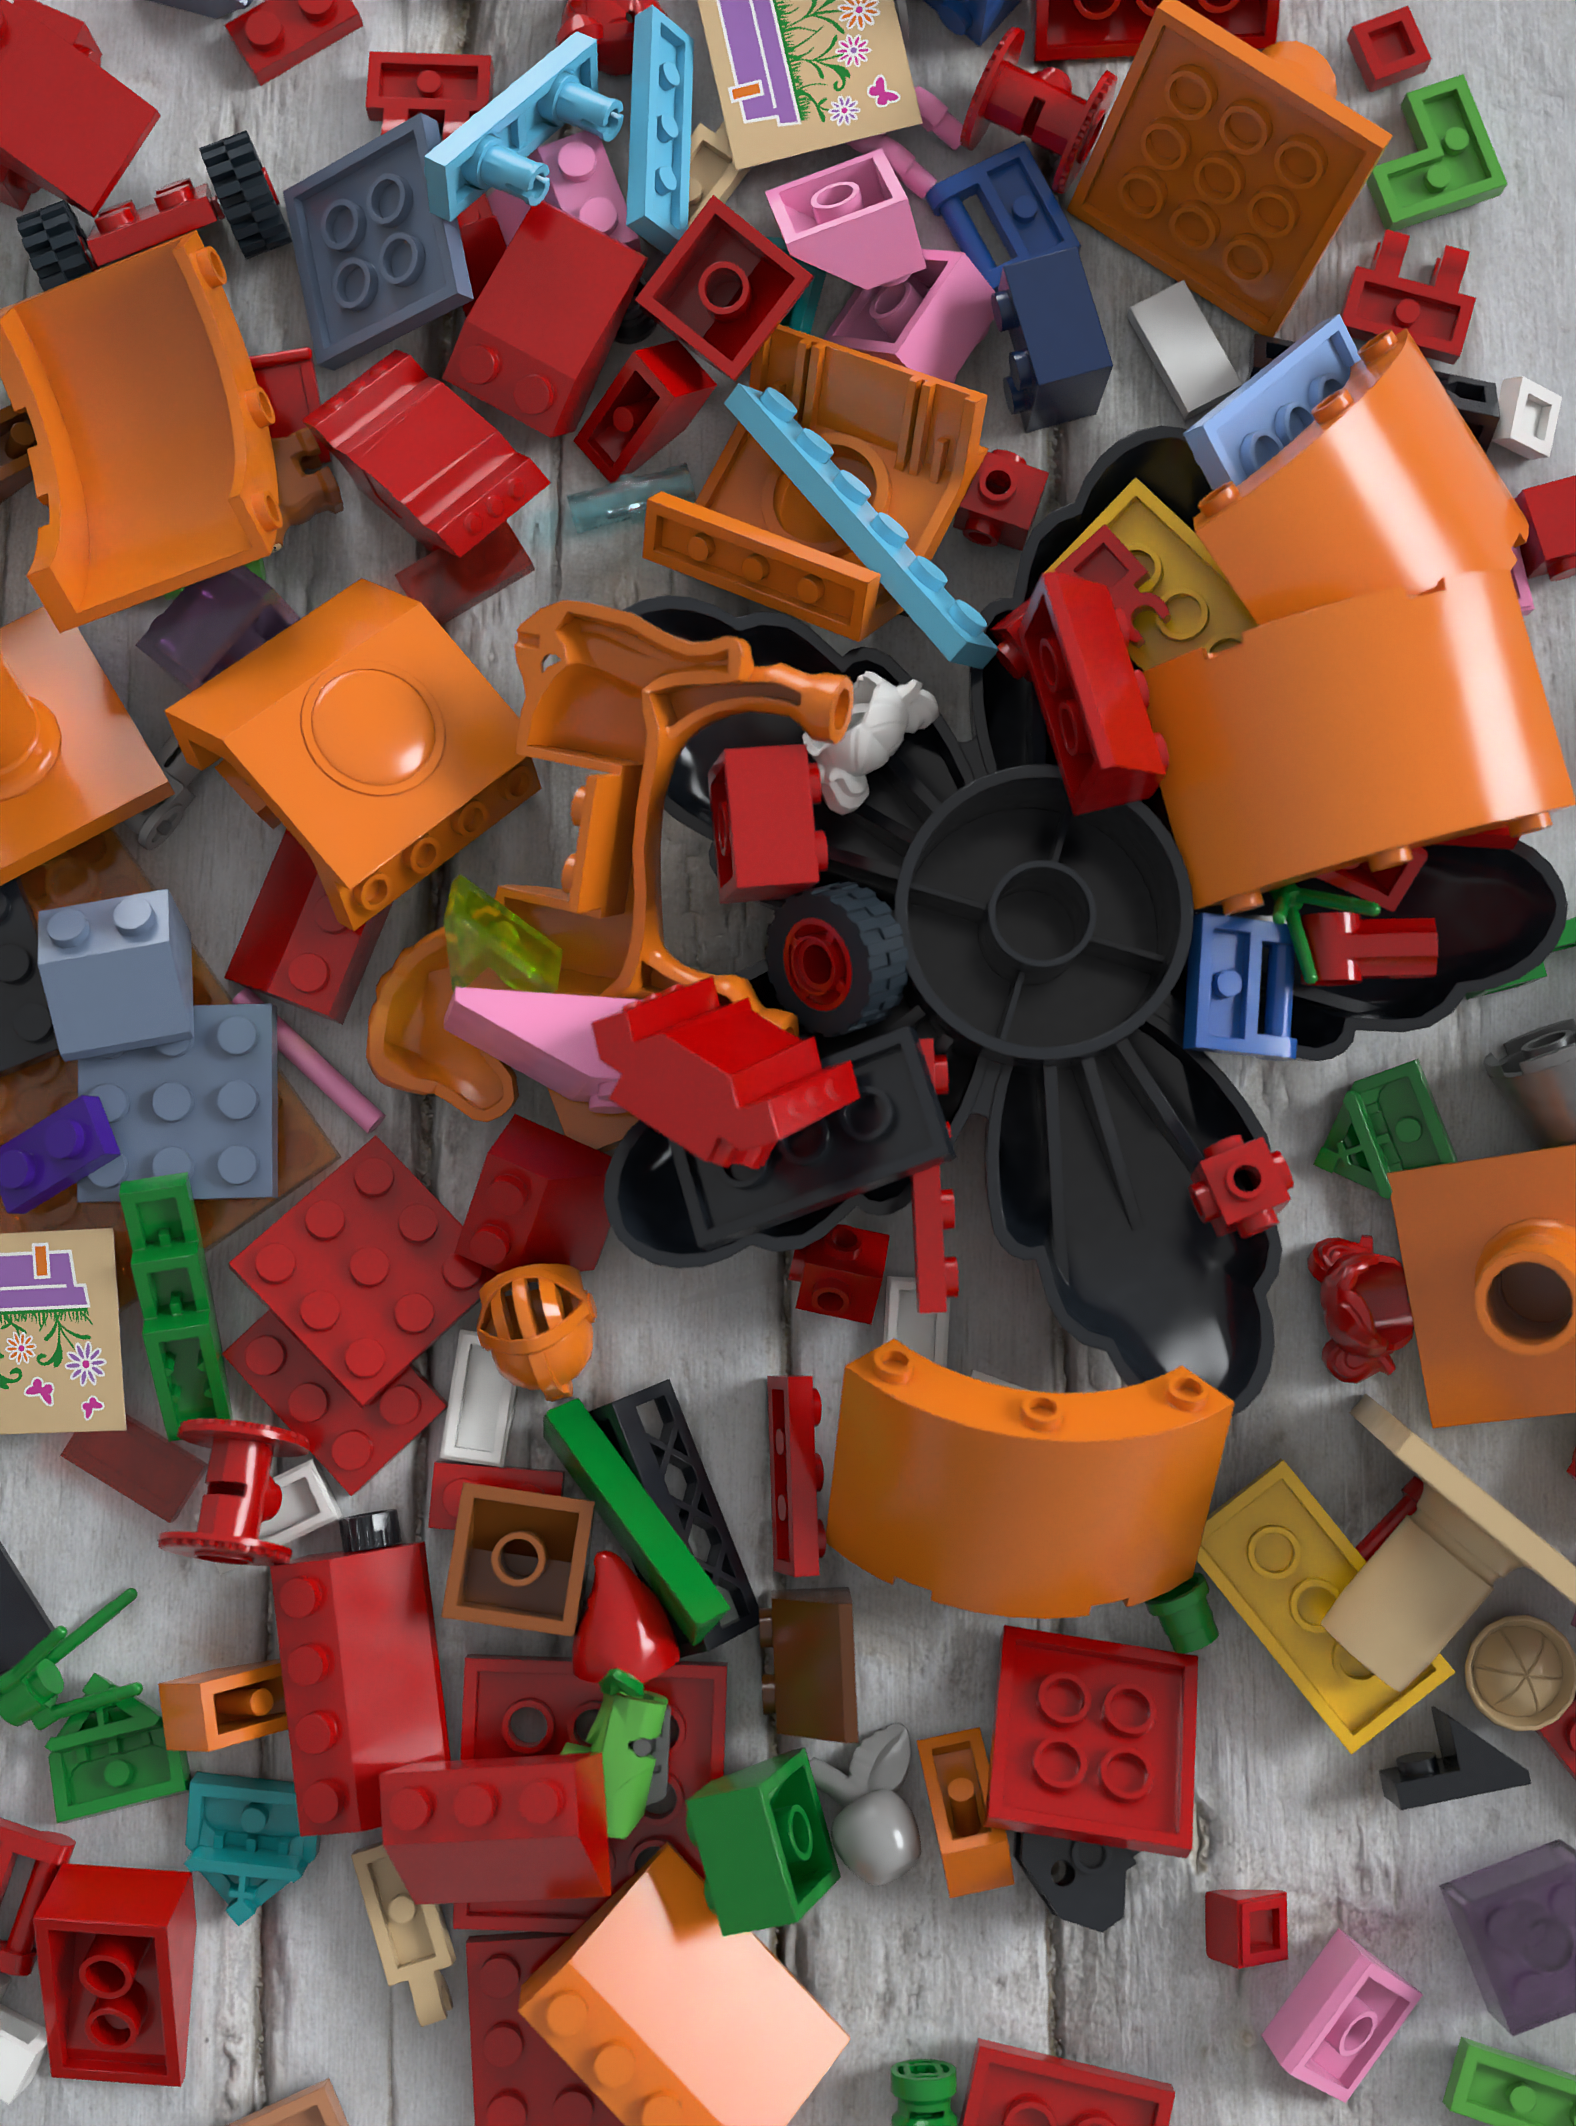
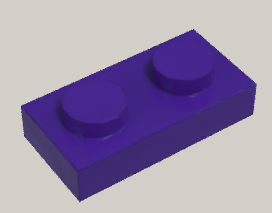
(55, 1154)

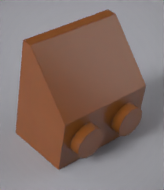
(519, 1559)

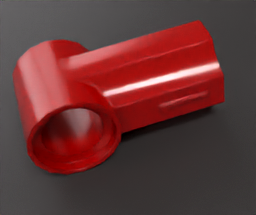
(1358, 949)

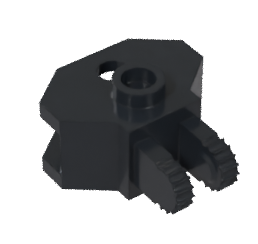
(1092, 1882)

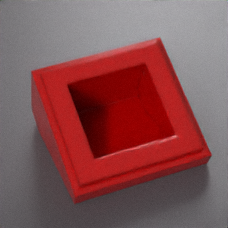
(1246, 1927)

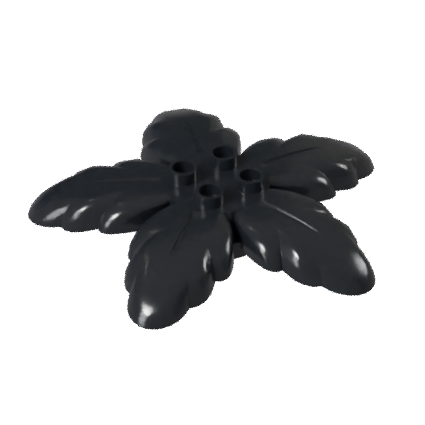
(1060, 984)

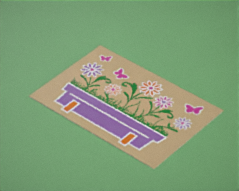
(807, 74)
(60, 1333)

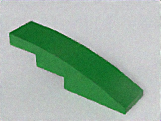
(175, 1300)

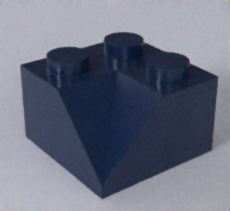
(1056, 338)

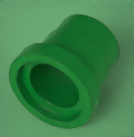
(1186, 1615)

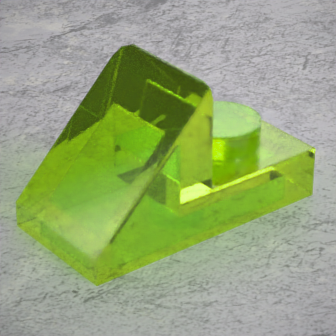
(489, 935)

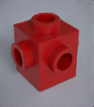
(1001, 501)
(1230, 1208)
(841, 1273)

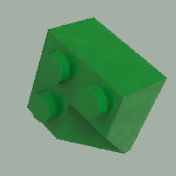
(762, 1844)

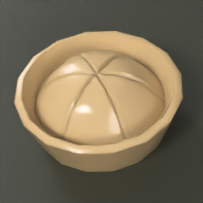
(1521, 1673)

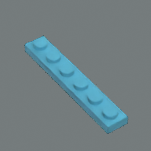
(871, 535)

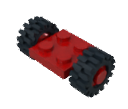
(243, 195)

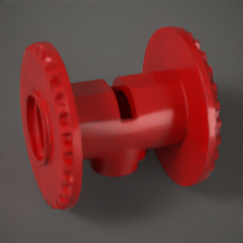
(1038, 108)
(238, 1492)

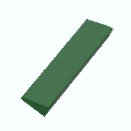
(634, 1520)

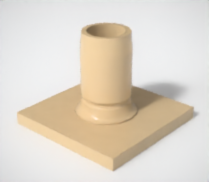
(1432, 1564)

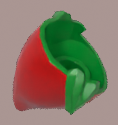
(623, 1632)

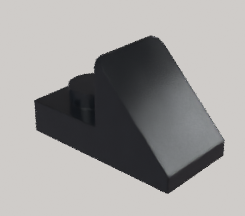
(1466, 1769)

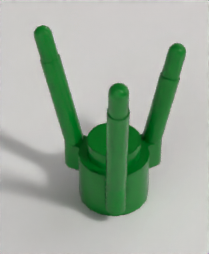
(34, 1683)

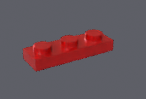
(795, 1475)

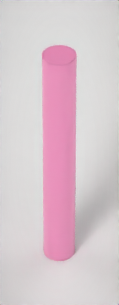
(320, 1071)

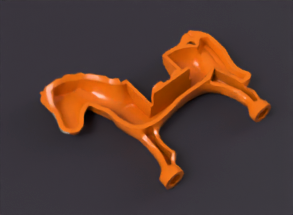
(626, 708)

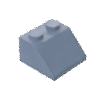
(117, 974)

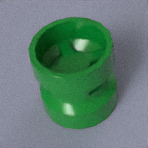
(923, 2092)

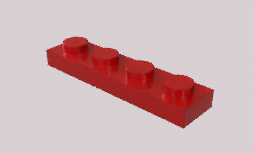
(931, 1214)

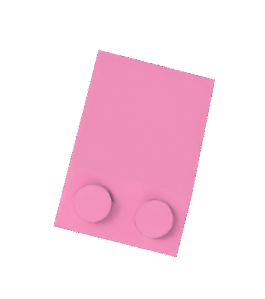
(541, 1037)

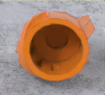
(539, 1334)

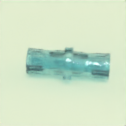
(628, 497)

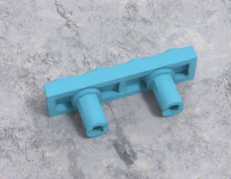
(498, 138)

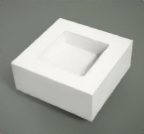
(1527, 418)

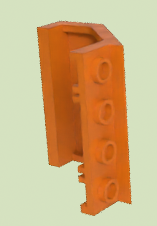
(765, 541)
(364, 743)

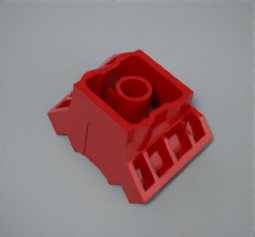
(425, 455)
(717, 1073)

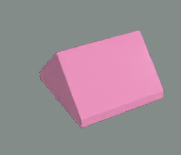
(1340, 2017)

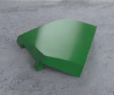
(1386, 1127)
(113, 1759)

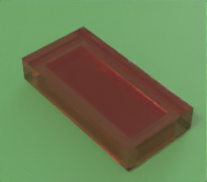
(456, 584)
(139, 1466)

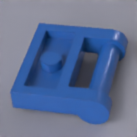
(1016, 204)
(1226, 988)

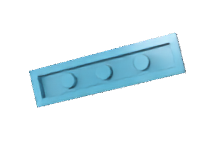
(660, 130)

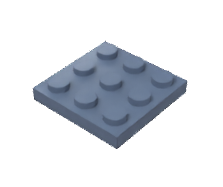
(371, 248)
(193, 1107)

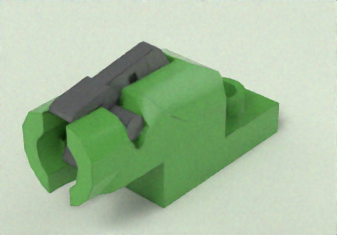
(635, 1754)

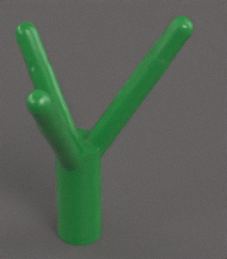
(1288, 902)

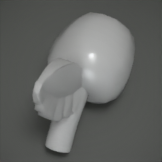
(876, 1828)

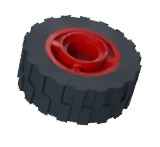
(836, 958)

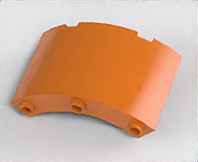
(141, 431)
(1365, 497)
(1355, 737)
(1022, 1493)

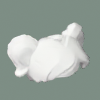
(874, 734)

